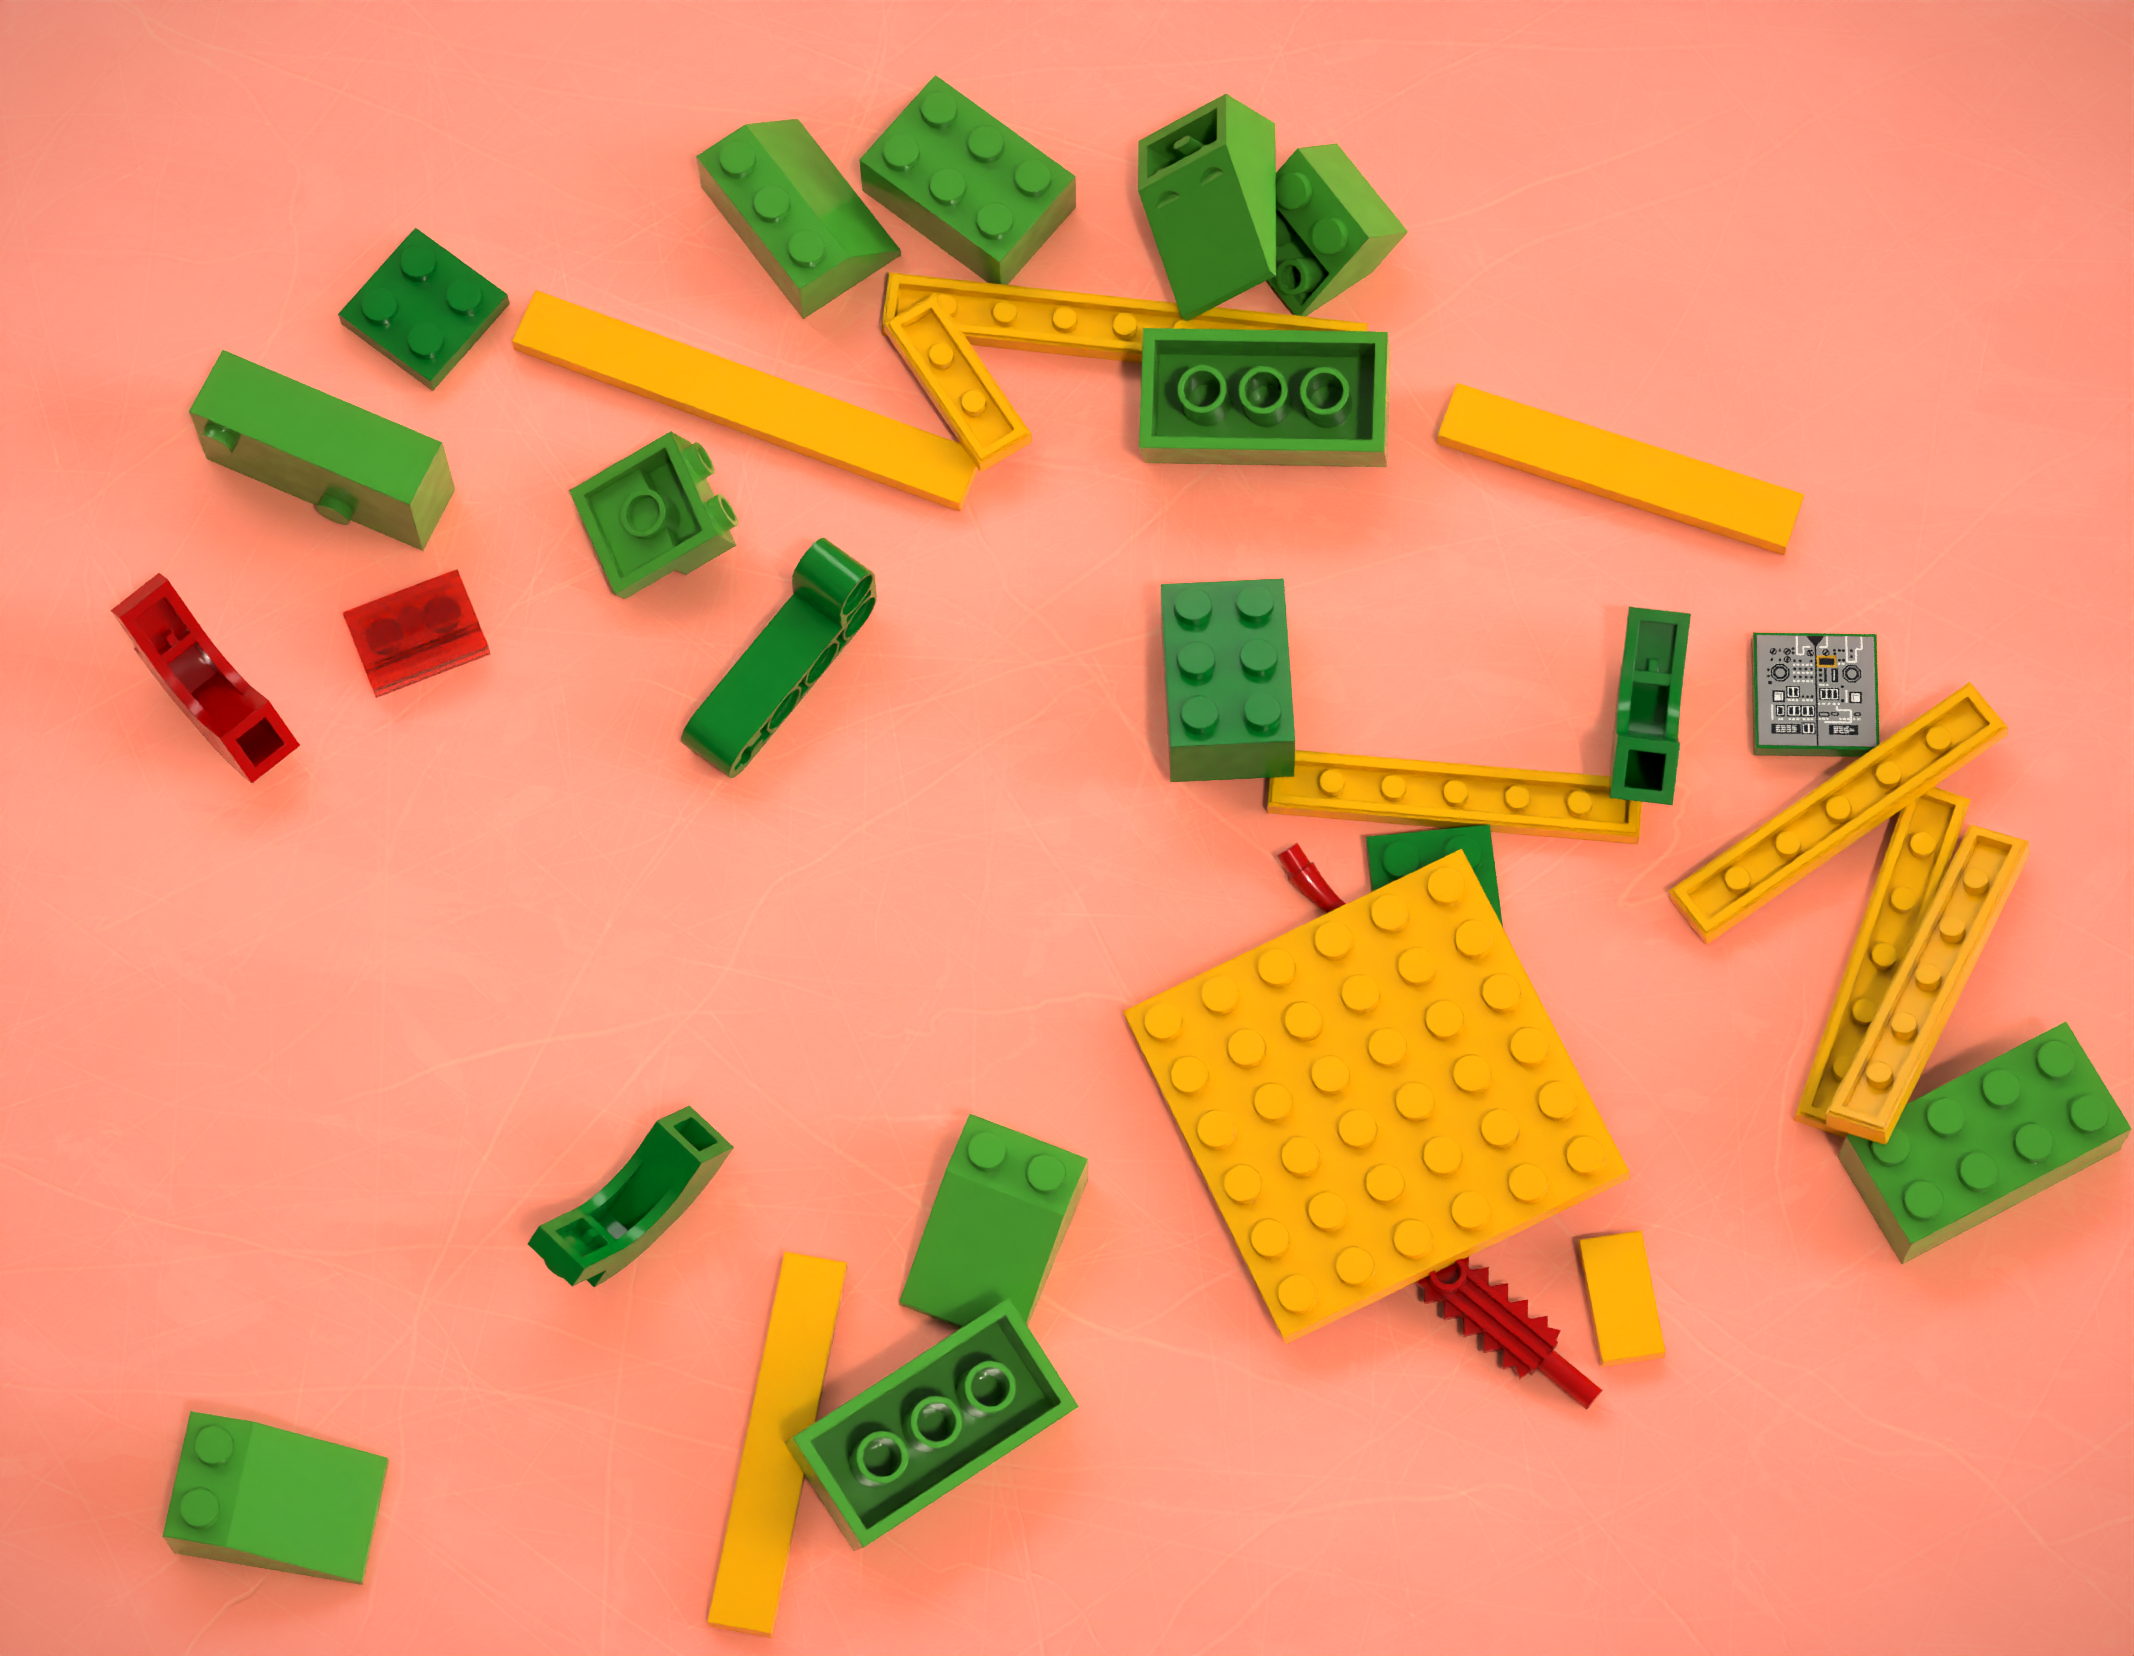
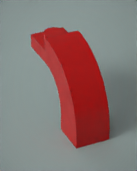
(202, 681)

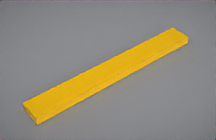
(1073, 320)
(746, 400)

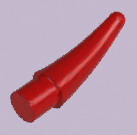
(1308, 879)

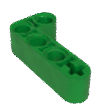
(785, 661)

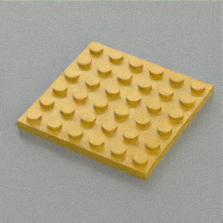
(1375, 1096)

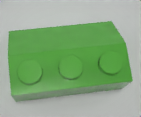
(794, 212)

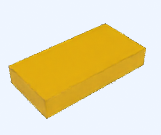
(1621, 1298)

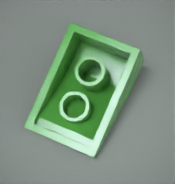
(994, 1224)
(274, 1499)

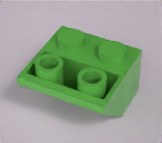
(1327, 228)

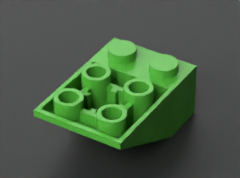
(1212, 202)

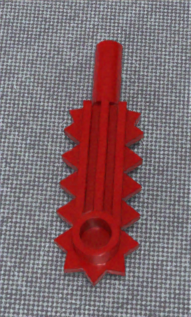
(1505, 1327)

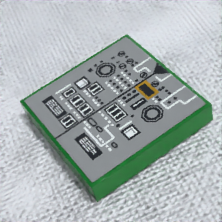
(1814, 694)

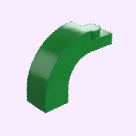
(1649, 706)
(637, 1204)

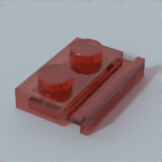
(416, 633)

